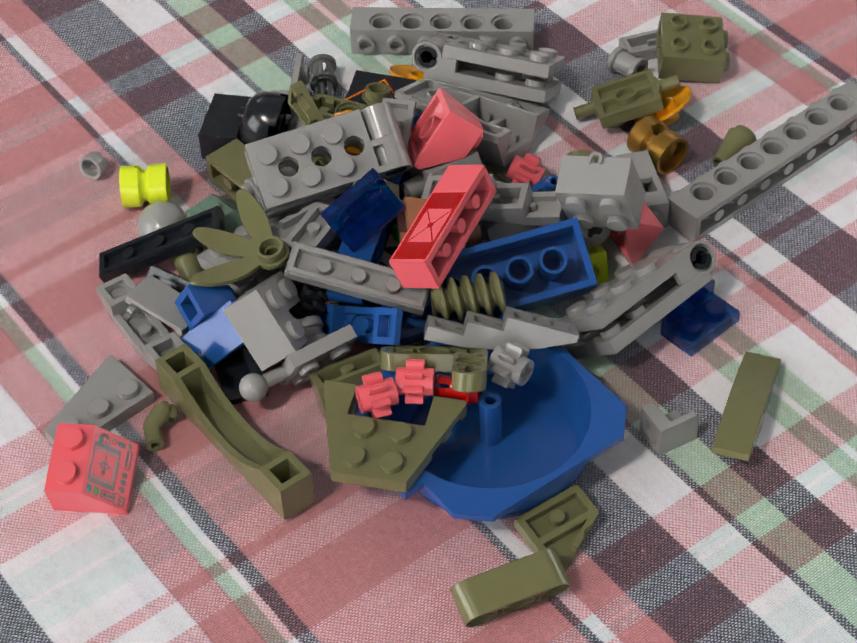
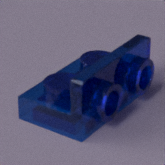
(363, 210)
(698, 320)

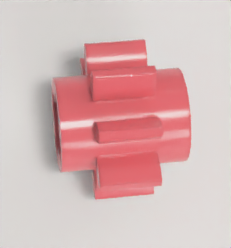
(525, 169)
(415, 381)
(376, 395)

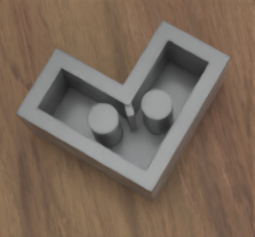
(265, 321)

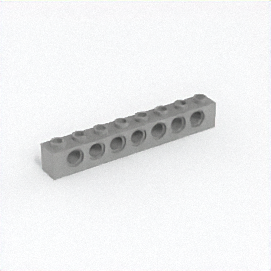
(765, 164)

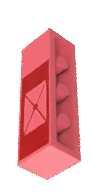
(443, 226)

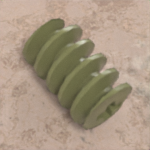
(468, 296)

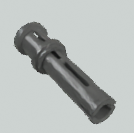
(323, 81)

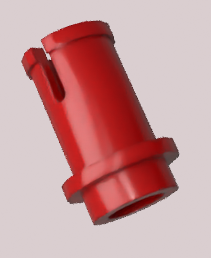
(470, 397)

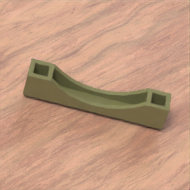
(268, 468)

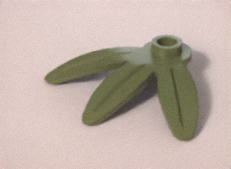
(262, 252)

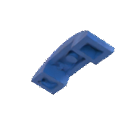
(370, 324)

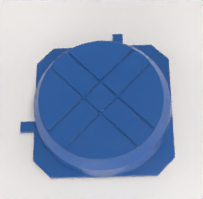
(517, 441)

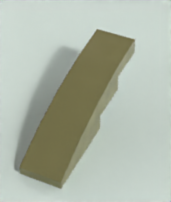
(746, 406)

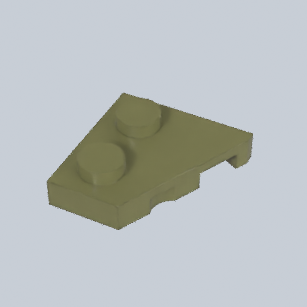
(559, 524)

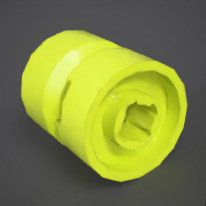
(144, 185)

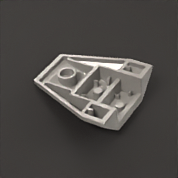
(507, 122)

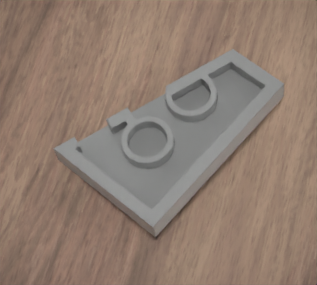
(105, 399)

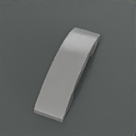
(142, 329)

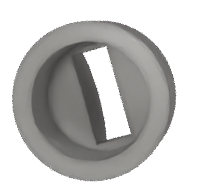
(93, 158)

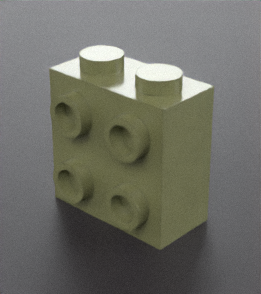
(691, 47)

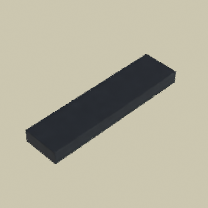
(157, 245)

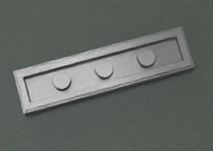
(353, 278)

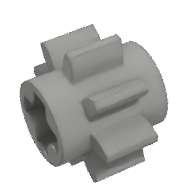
(510, 365)

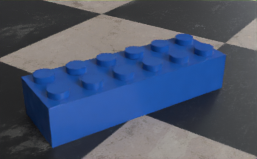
(533, 265)

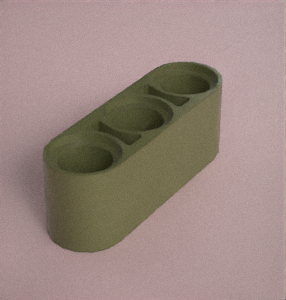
(510, 587)

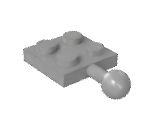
(298, 364)

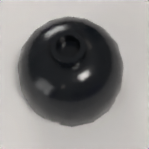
(263, 116)

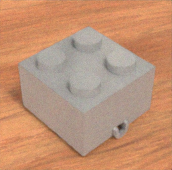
(600, 192)

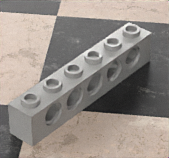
(401, 29)

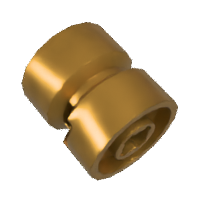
(663, 145)

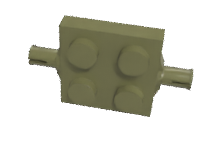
(627, 98)

